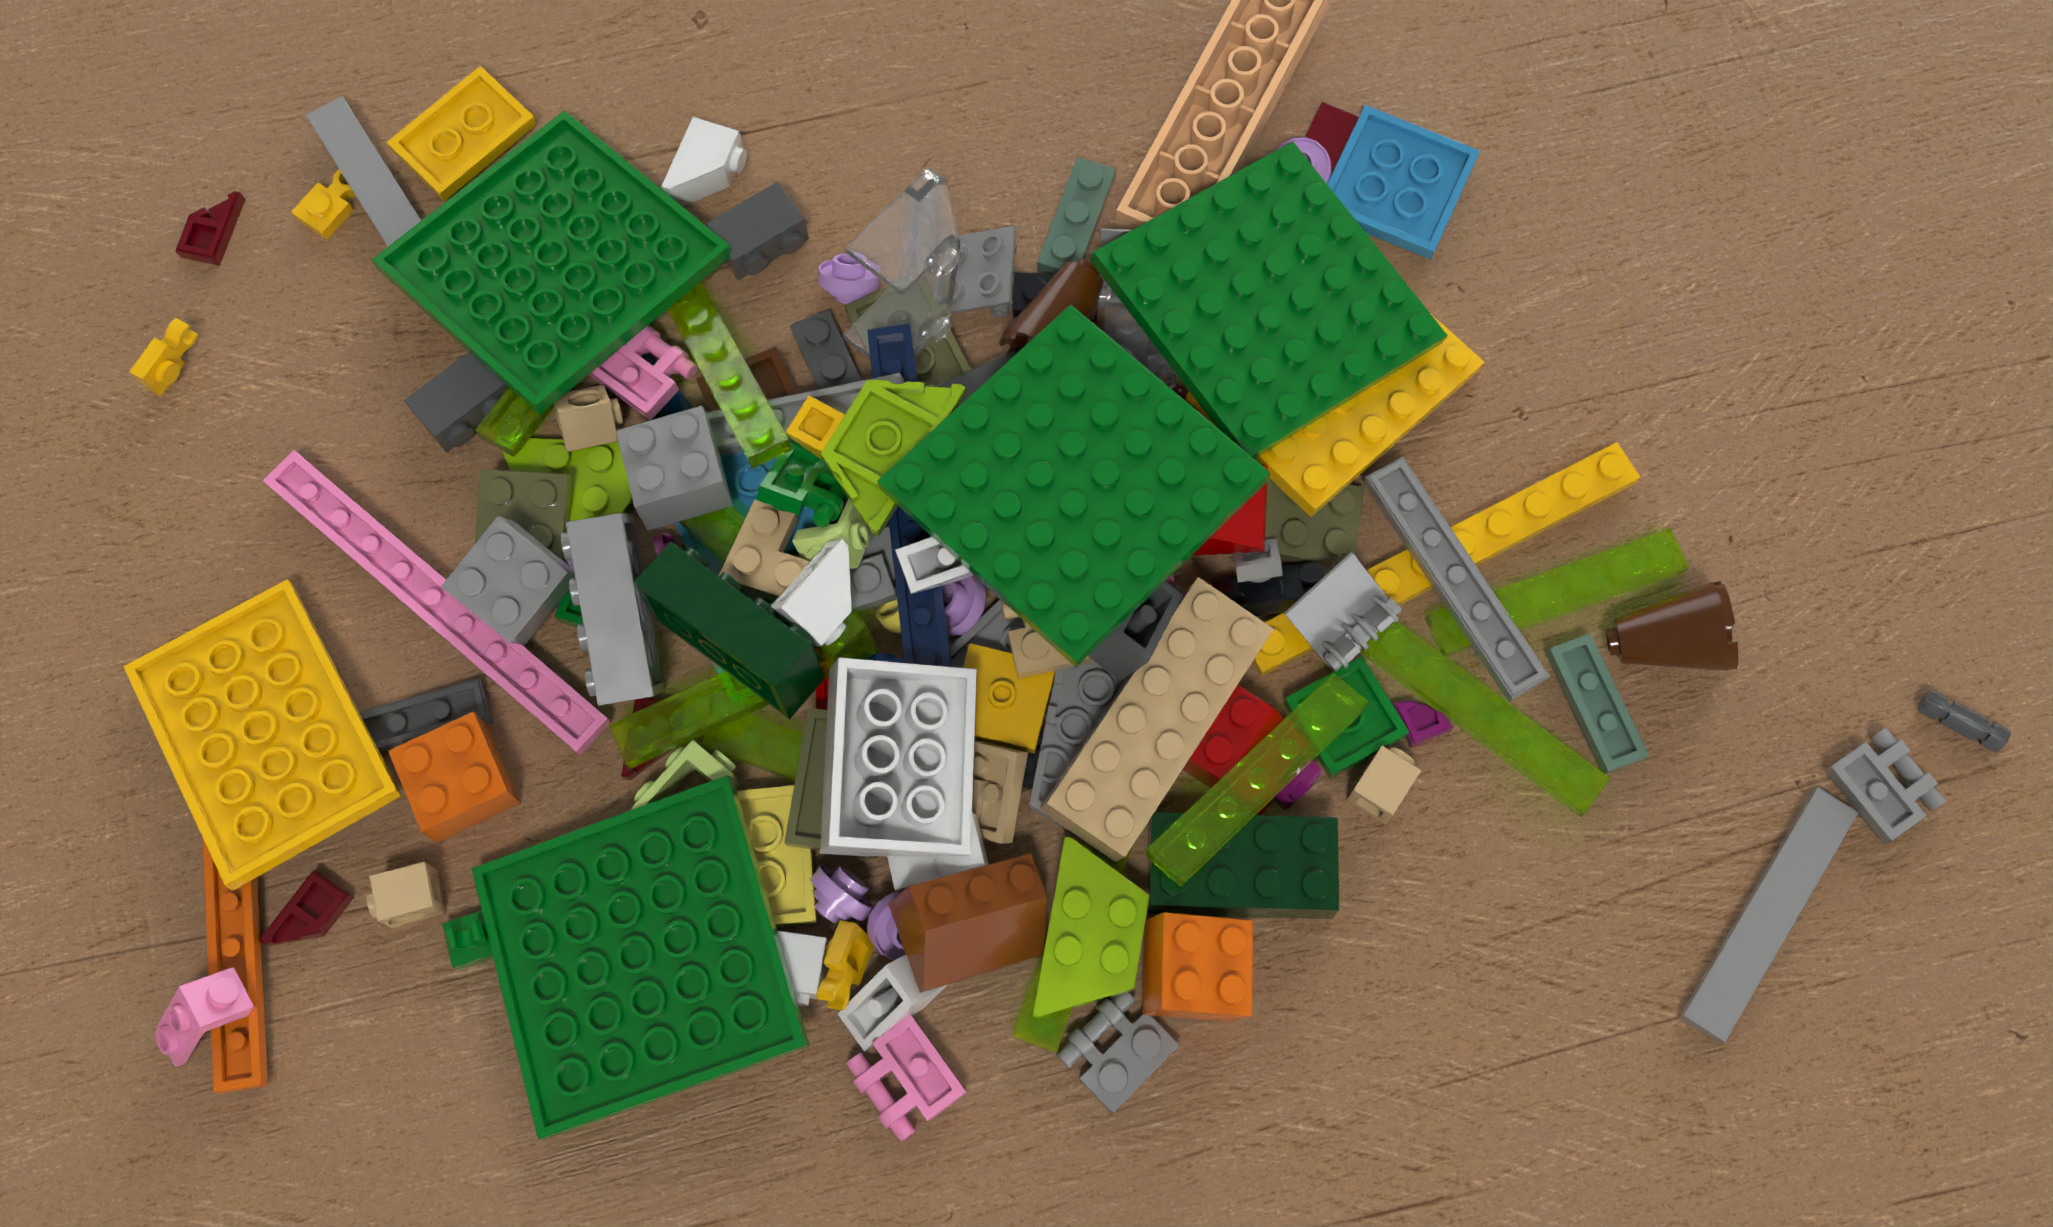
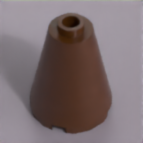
(1073, 284)
(1679, 632)

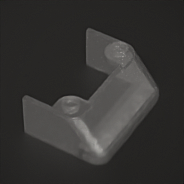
(916, 254)

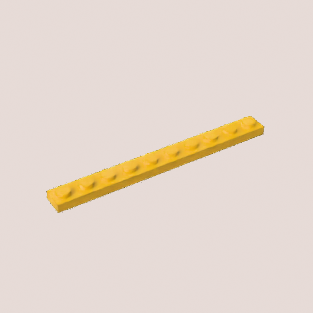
(1482, 537)

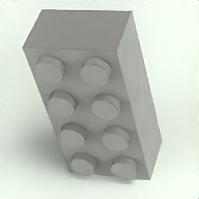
(615, 616)

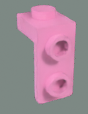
(198, 1009)

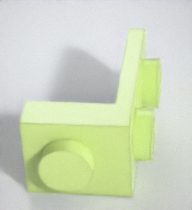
(850, 529)
(679, 767)

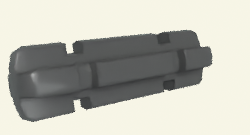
(1964, 720)

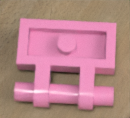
(636, 380)
(918, 1069)

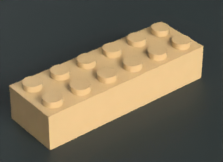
(1156, 721)

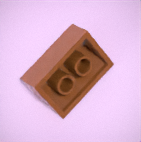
(972, 921)

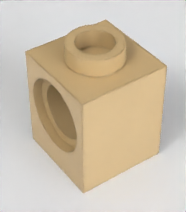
(587, 418)
(1385, 783)
(405, 895)

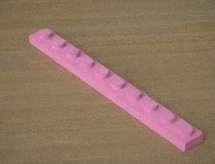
(421, 591)

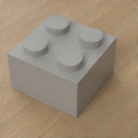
(674, 468)
(510, 581)

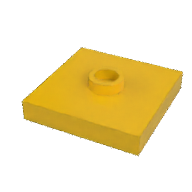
(1006, 707)

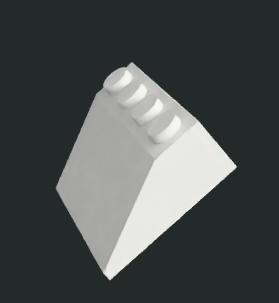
(898, 759)

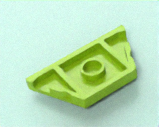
(879, 432)
(597, 474)
(1090, 934)

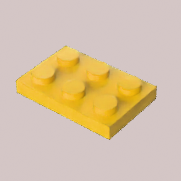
(462, 133)

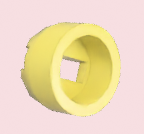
(889, 616)

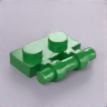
(794, 484)

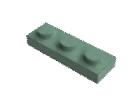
(1076, 215)
(1597, 704)

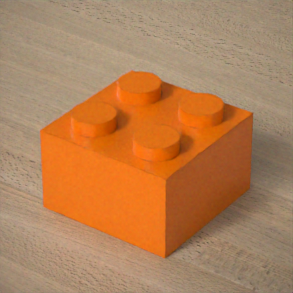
(454, 777)
(1198, 967)

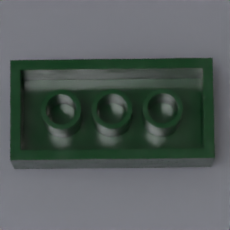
(731, 628)
(1263, 871)

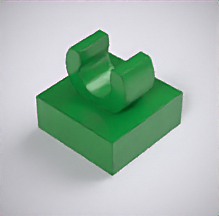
(467, 941)

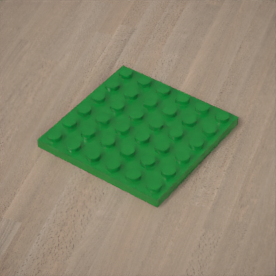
(552, 260)
(1268, 300)
(1073, 483)
(638, 958)

